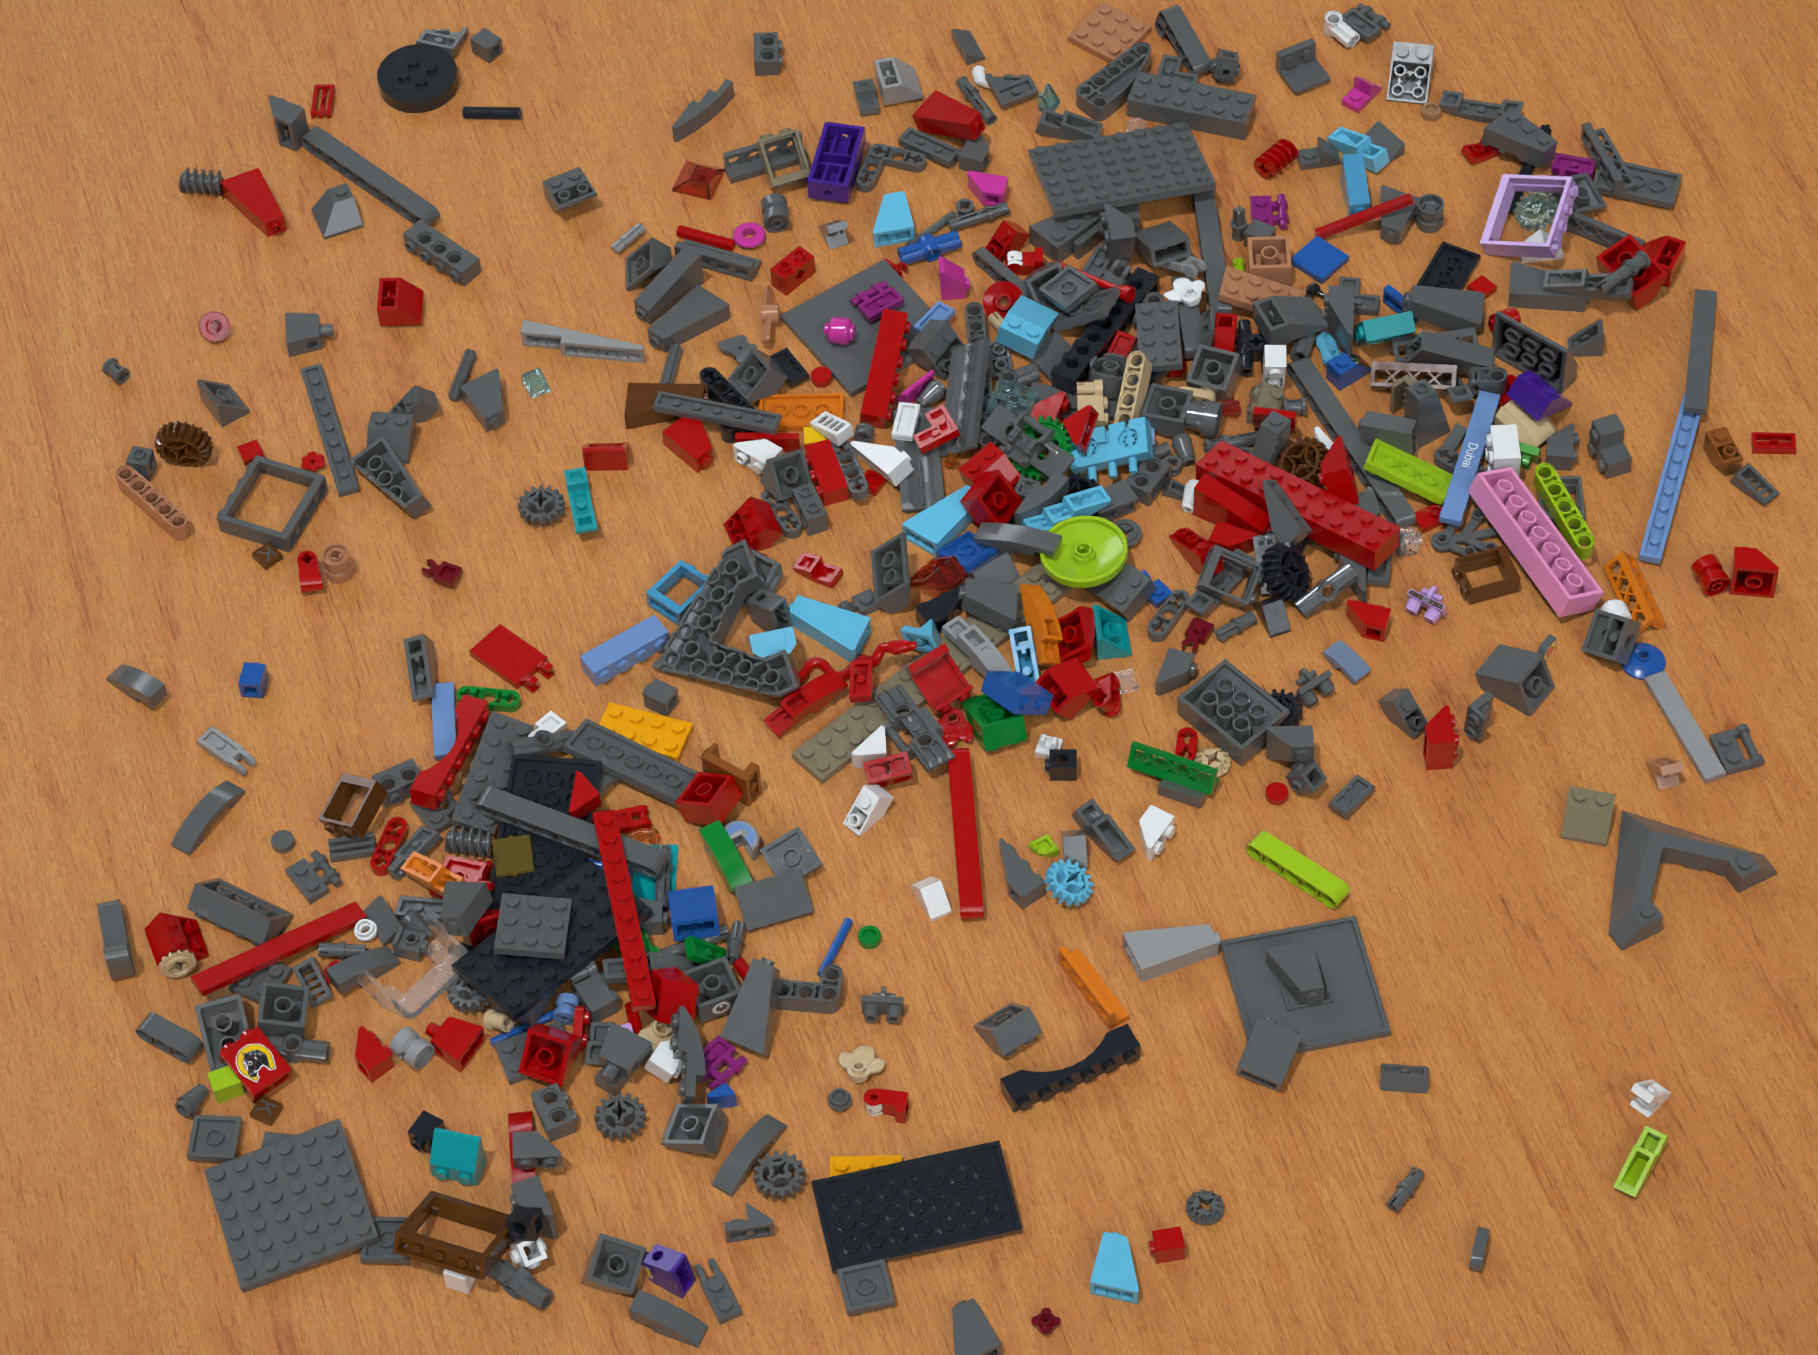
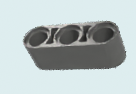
(169, 1037)

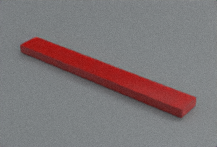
(278, 949)

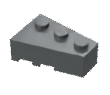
(1521, 138)

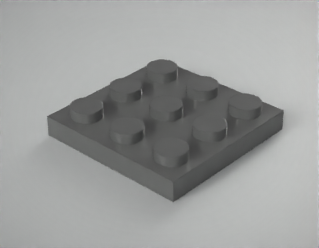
(533, 926)

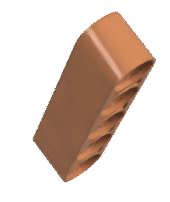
(153, 503)

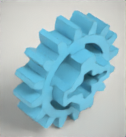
(1068, 882)

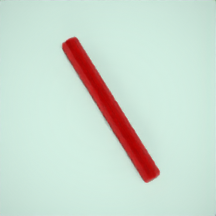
(1365, 216)

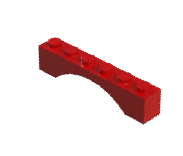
(433, 783)

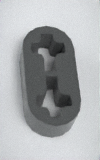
(1479, 1249)

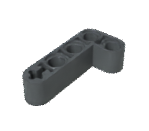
(1175, 25)
(115, 939)
(817, 991)

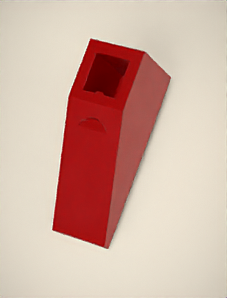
(1193, 549)

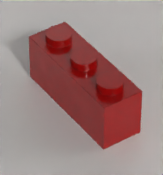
(826, 472)

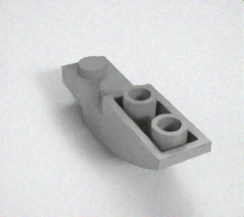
(976, 646)

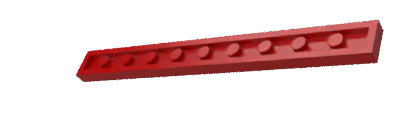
(624, 911)

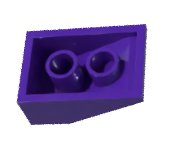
(1537, 396)

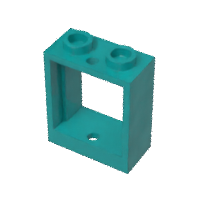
(1384, 329)

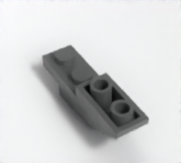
(614, 970)
(688, 1048)

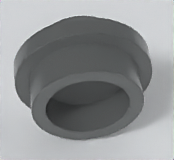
(839, 1099)

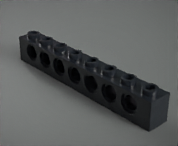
(1100, 334)

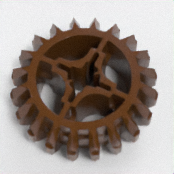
(183, 444)
(1300, 456)

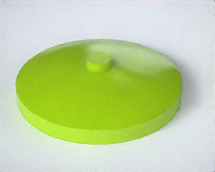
(1089, 553)

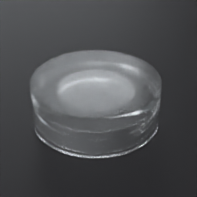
(1136, 123)

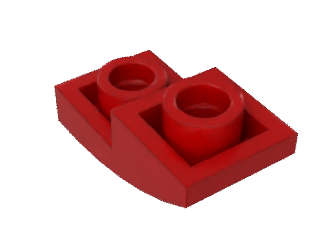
(1478, 153)

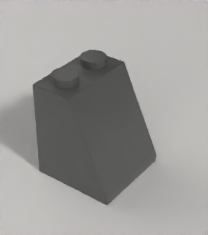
(1516, 678)

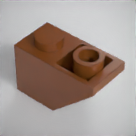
(1721, 447)

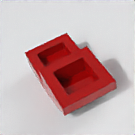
(816, 570)

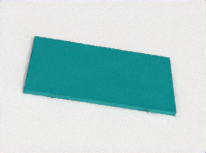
(644, 886)

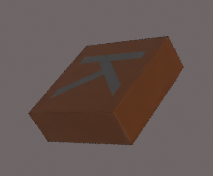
(267, 555)
(266, 1110)

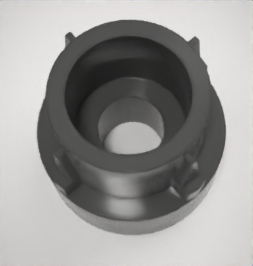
(1204, 417)

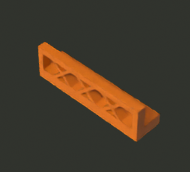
(1640, 588)
(1092, 987)

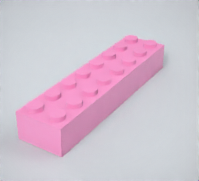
(1535, 542)

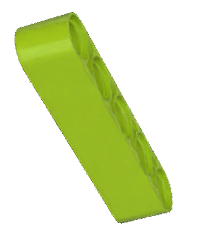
(1563, 501)
(1298, 869)

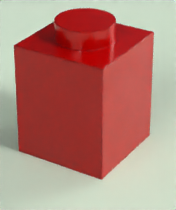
(1167, 1245)

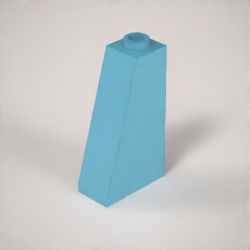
(938, 523)
(831, 626)

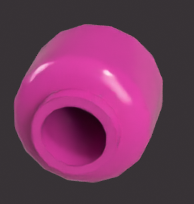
(840, 330)

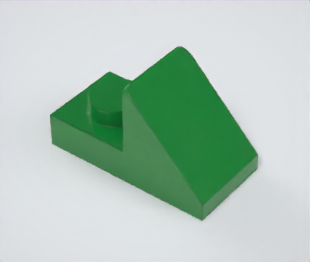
(702, 951)

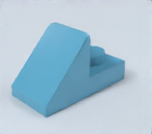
(925, 637)

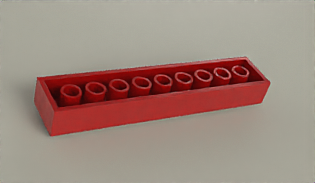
(1332, 519)

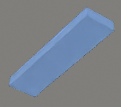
(443, 719)

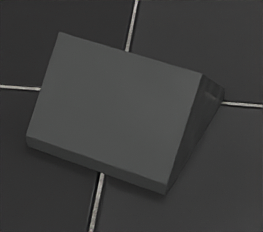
(221, 401)
(785, 473)
(996, 568)

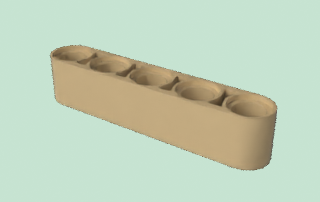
(1133, 393)

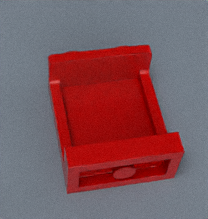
(939, 679)

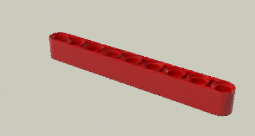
(965, 835)

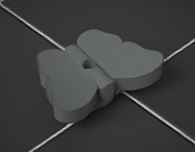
(737, 347)

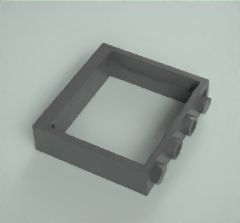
(280, 540)

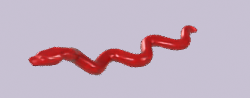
(894, 647)

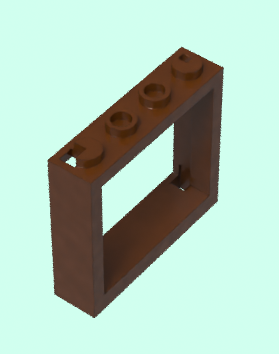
(446, 1254)

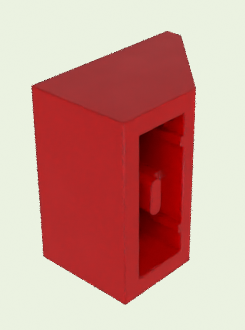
(1668, 253)
(399, 302)
(755, 524)
(1070, 686)
(1440, 741)
(172, 932)
(671, 990)

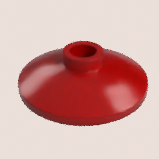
(997, 292)

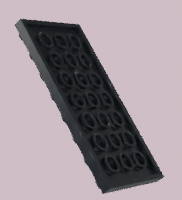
(550, 784)
(522, 982)
(916, 1206)

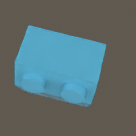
(1026, 326)

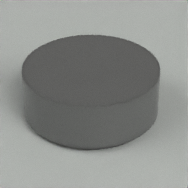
(282, 841)

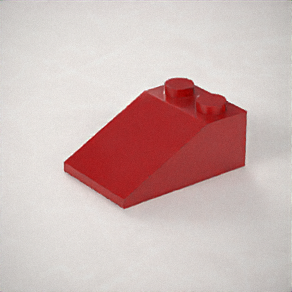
(1338, 473)

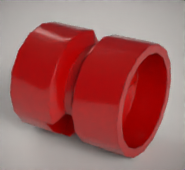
(1710, 575)

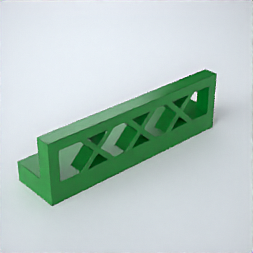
(1172, 771)

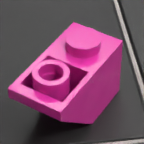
(988, 188)

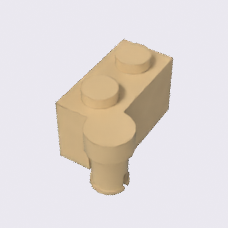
(1092, 394)

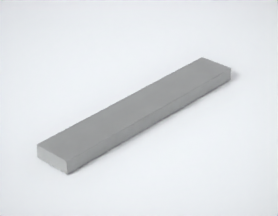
(1685, 727)

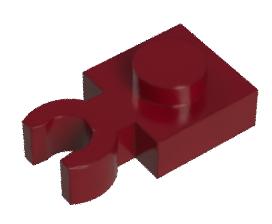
(444, 574)
(1197, 633)

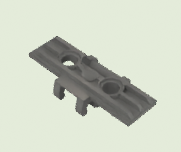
(1023, 447)
(921, 725)

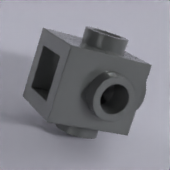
(1225, 65)
(1305, 777)

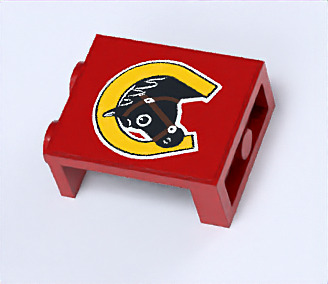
(255, 1063)

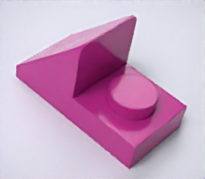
(1361, 94)

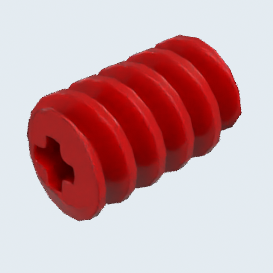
(1276, 158)

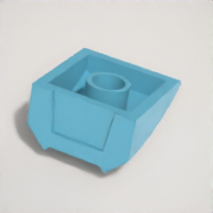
(772, 642)

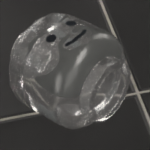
(1409, 542)

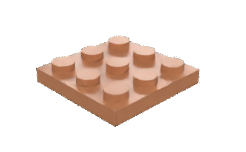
(1109, 32)

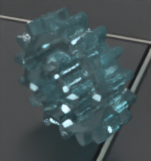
(1536, 210)

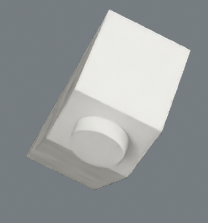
(885, 460)

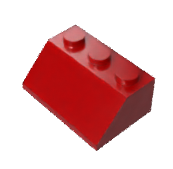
(1646, 282)

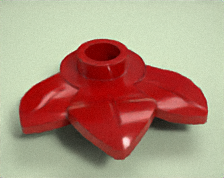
(955, 729)

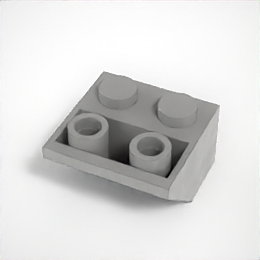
(896, 81)

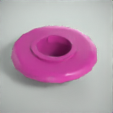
(749, 229)

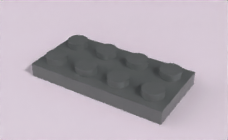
(1653, 186)
(1159, 334)

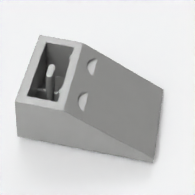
(1410, 72)

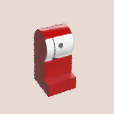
(1024, 262)
(887, 1103)

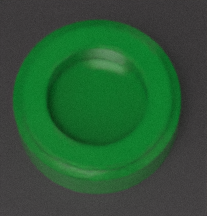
(869, 937)

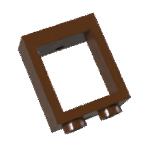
(1483, 559)
(340, 799)

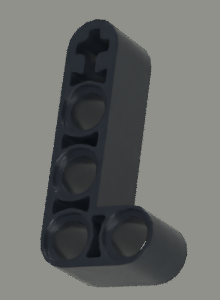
(722, 391)

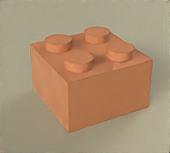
(1270, 258)

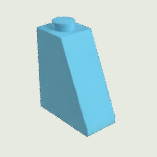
(893, 221)
(1114, 1270)

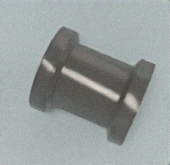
(116, 371)
(1296, 405)

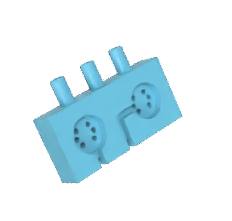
(1115, 448)

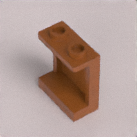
(747, 780)

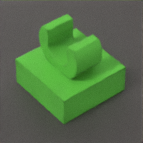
(1528, 454)

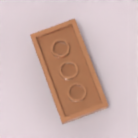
(1245, 288)

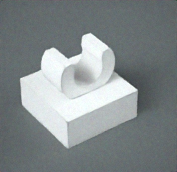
(1046, 743)

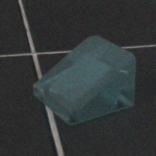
(1048, 99)
(535, 383)

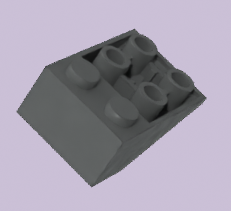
(1287, 318)

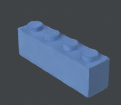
(624, 650)

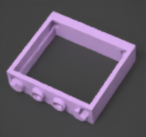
(1501, 205)

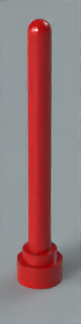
(1127, 292)

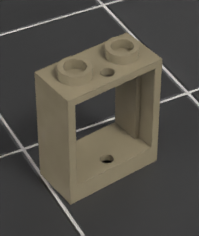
(787, 179)

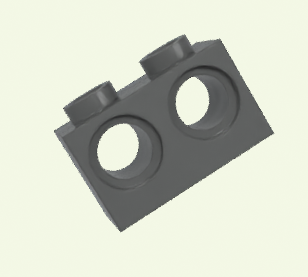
(767, 54)
(1149, 479)
(810, 509)
(398, 781)
(550, 1113)

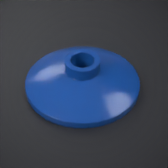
(1643, 667)

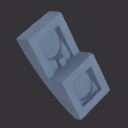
(1347, 660)

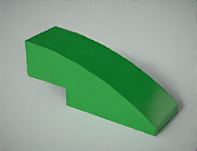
(725, 855)

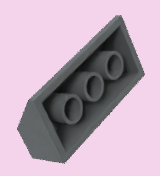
(238, 911)

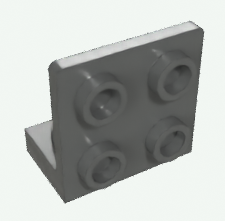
(1300, 67)

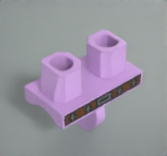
(1434, 609)

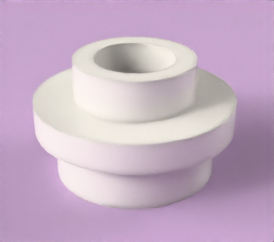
(361, 926)

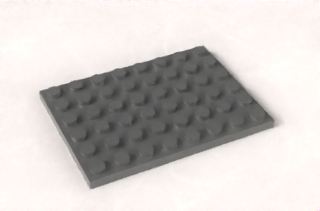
(1121, 169)

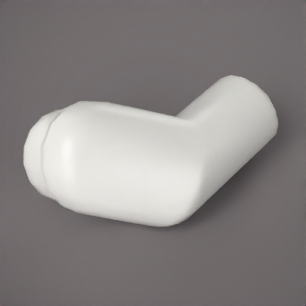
(979, 76)

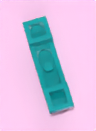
(580, 500)

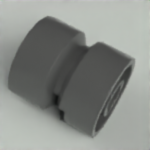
(775, 213)
(1430, 213)

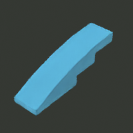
(1076, 504)

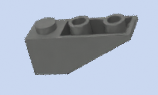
(1021, 882)

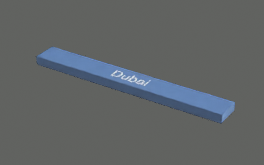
(1469, 458)

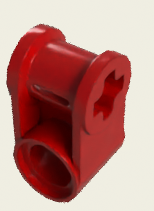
(309, 572)
(1109, 695)

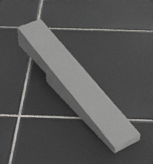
(580, 344)

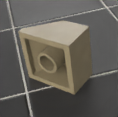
(1588, 816)

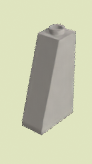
(1169, 949)

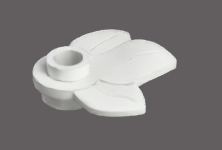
(1186, 291)

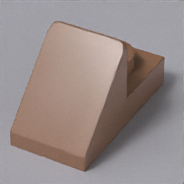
(1665, 771)

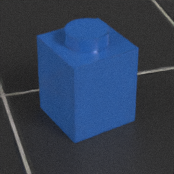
(253, 680)

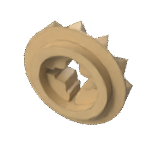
(1222, 759)
(171, 969)

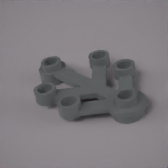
(1447, 541)

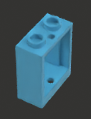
(664, 605)

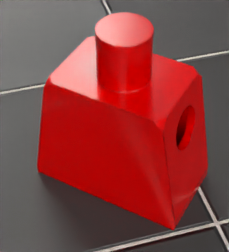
(456, 1041)

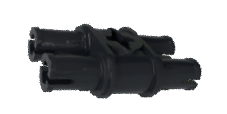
(1249, 347)

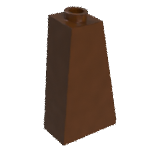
(643, 395)

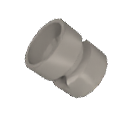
(411, 1048)

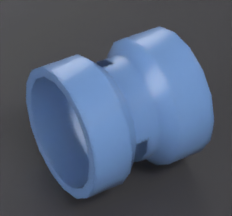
(565, 1008)

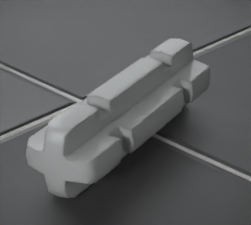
(628, 238)

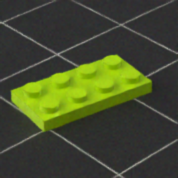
(1408, 471)

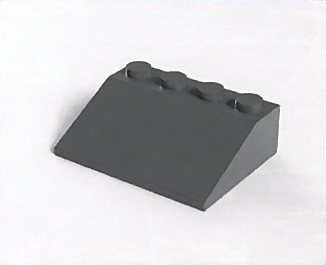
(1532, 351)
(1231, 711)

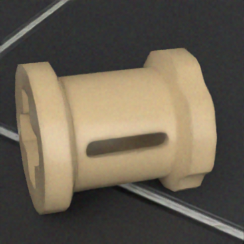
(493, 1020)

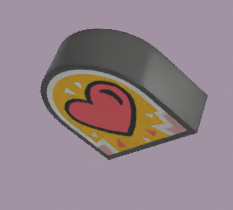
(1547, 647)

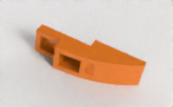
(1044, 622)

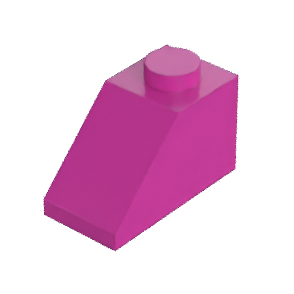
(952, 280)

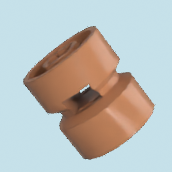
(337, 563)

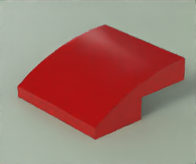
(1261, 414)

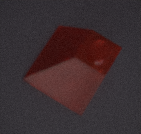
(698, 180)
(939, 574)

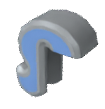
(743, 833)

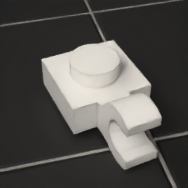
(551, 723)

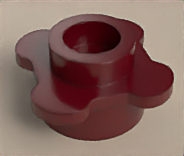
(1046, 1328)

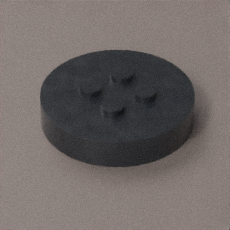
(418, 78)

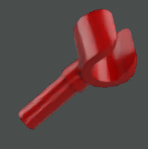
(898, 267)

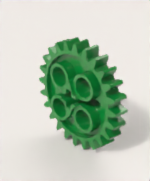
(1060, 438)

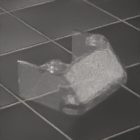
(442, 952)

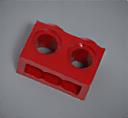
(888, 770)

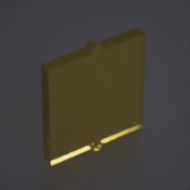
(513, 855)

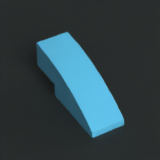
(1352, 142)

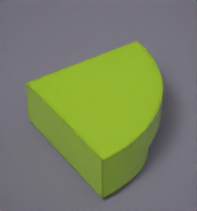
(1044, 847)

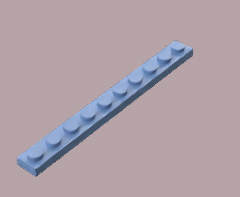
(1669, 486)

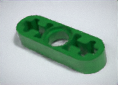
(495, 705)

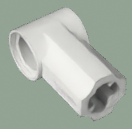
(1336, 27)

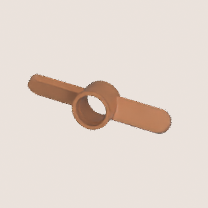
(769, 313)

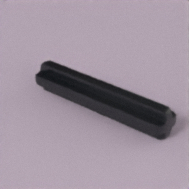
(472, 112)

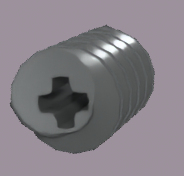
(201, 182)
(469, 842)

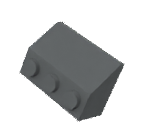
(891, 574)

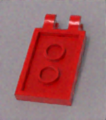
(512, 658)

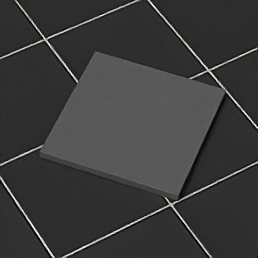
(852, 362)
(1351, 999)

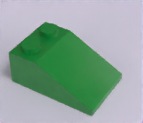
(993, 723)

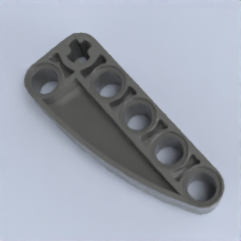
(1111, 85)

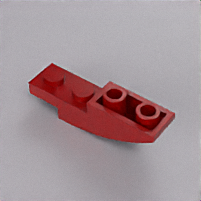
(803, 701)

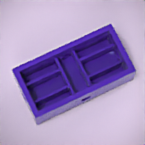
(836, 162)

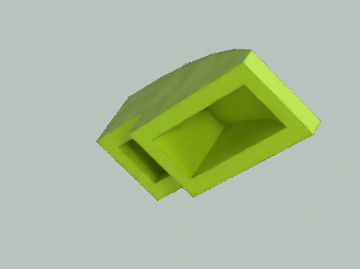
(1641, 1162)

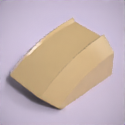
(1529, 430)

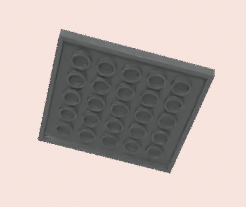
(291, 1205)

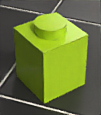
(225, 1084)

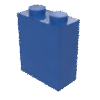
(1016, 692)
(693, 913)

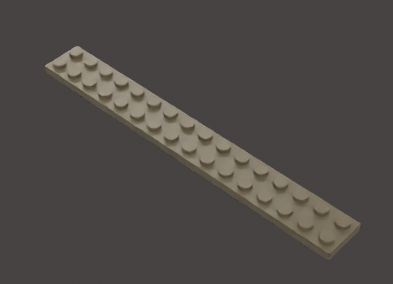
(832, 746)

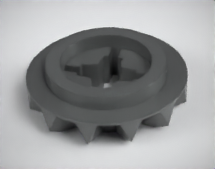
(1132, 529)
(1204, 1216)

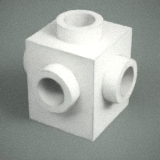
(536, 1253)

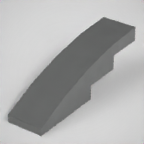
(700, 113)
(1581, 284)
(1017, 537)

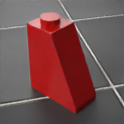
(689, 442)

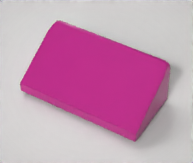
(916, 389)

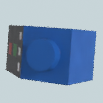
(1346, 370)

